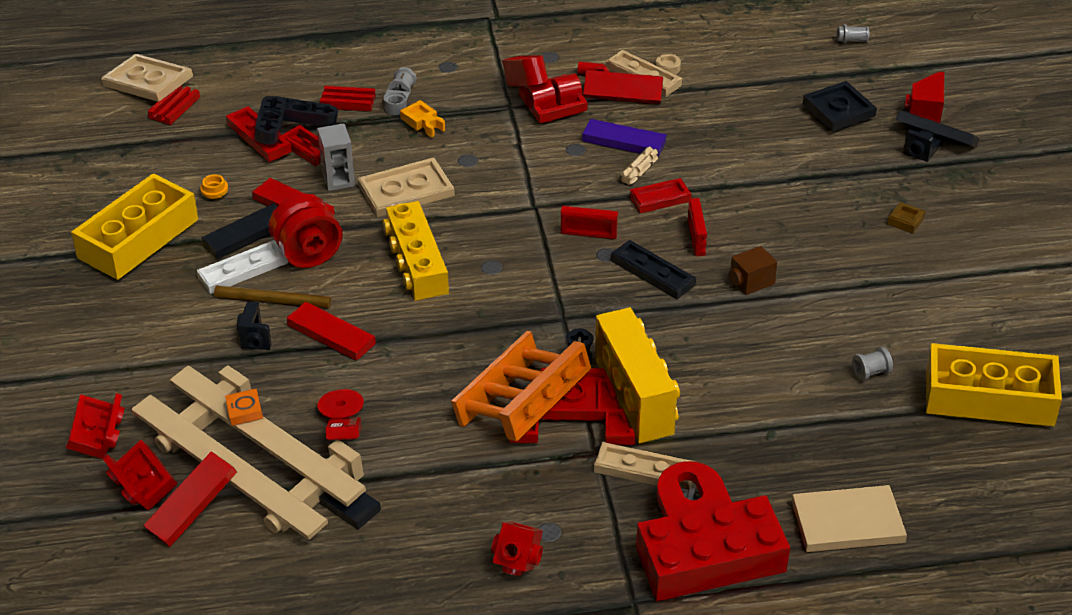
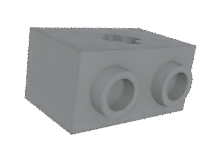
(336, 157)

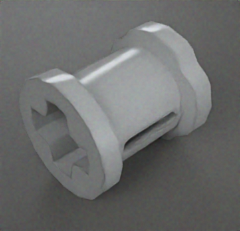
(872, 363)

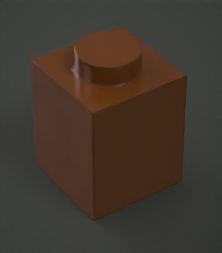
(753, 270)

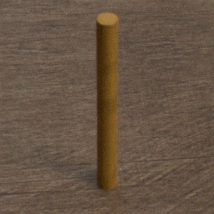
(271, 296)

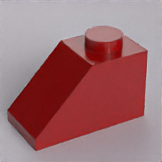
(927, 97)

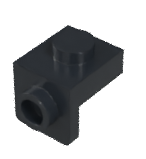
(251, 330)

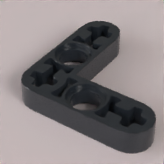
(279, 109)

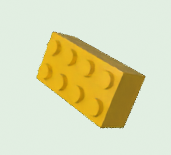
(135, 226)
(636, 374)
(993, 384)

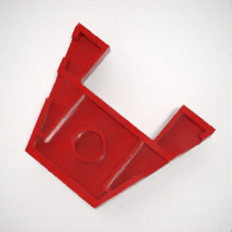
(589, 400)

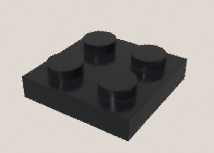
(839, 105)

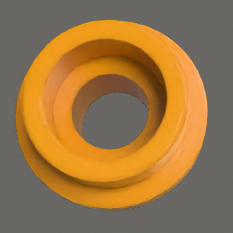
(214, 186)

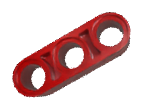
(525, 70)

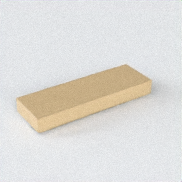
(627, 63)
(634, 464)

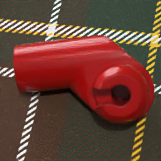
(583, 66)

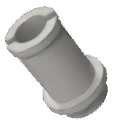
(852, 34)

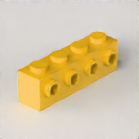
(416, 251)

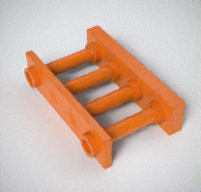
(526, 404)

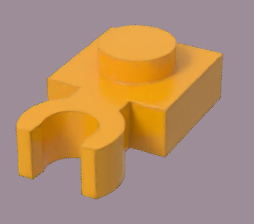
(422, 116)

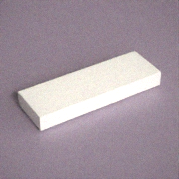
(242, 266)

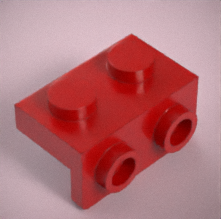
(94, 425)
(141, 475)

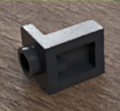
(921, 144)

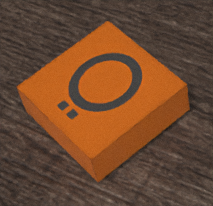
(243, 407)

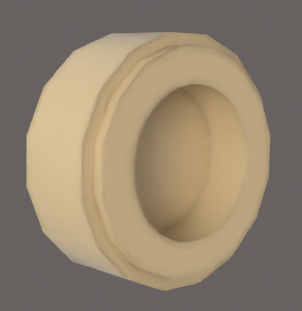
(669, 63)

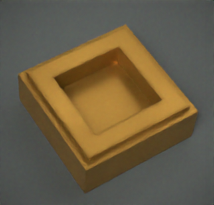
(906, 217)

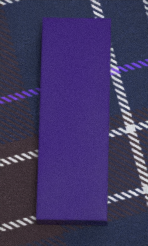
(622, 137)

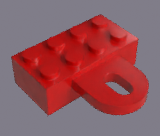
(707, 539)

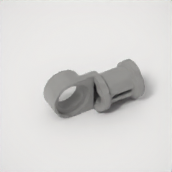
(395, 98)

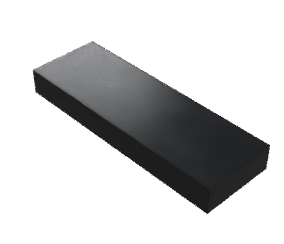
(938, 128)
(239, 233)
(653, 269)

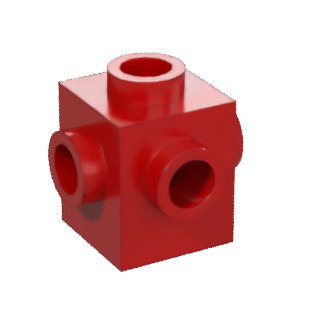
(517, 547)

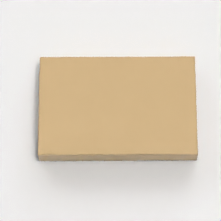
(147, 77)
(409, 183)
(848, 518)

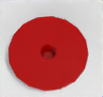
(340, 403)

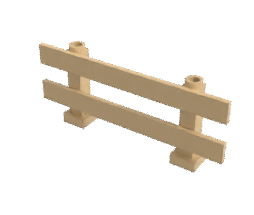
(285, 509)

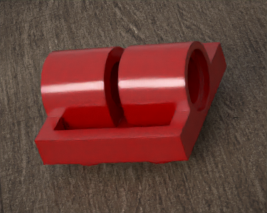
(554, 98)

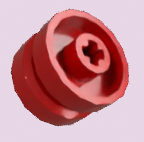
(305, 230)

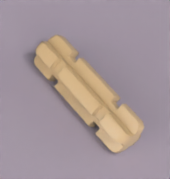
(639, 165)

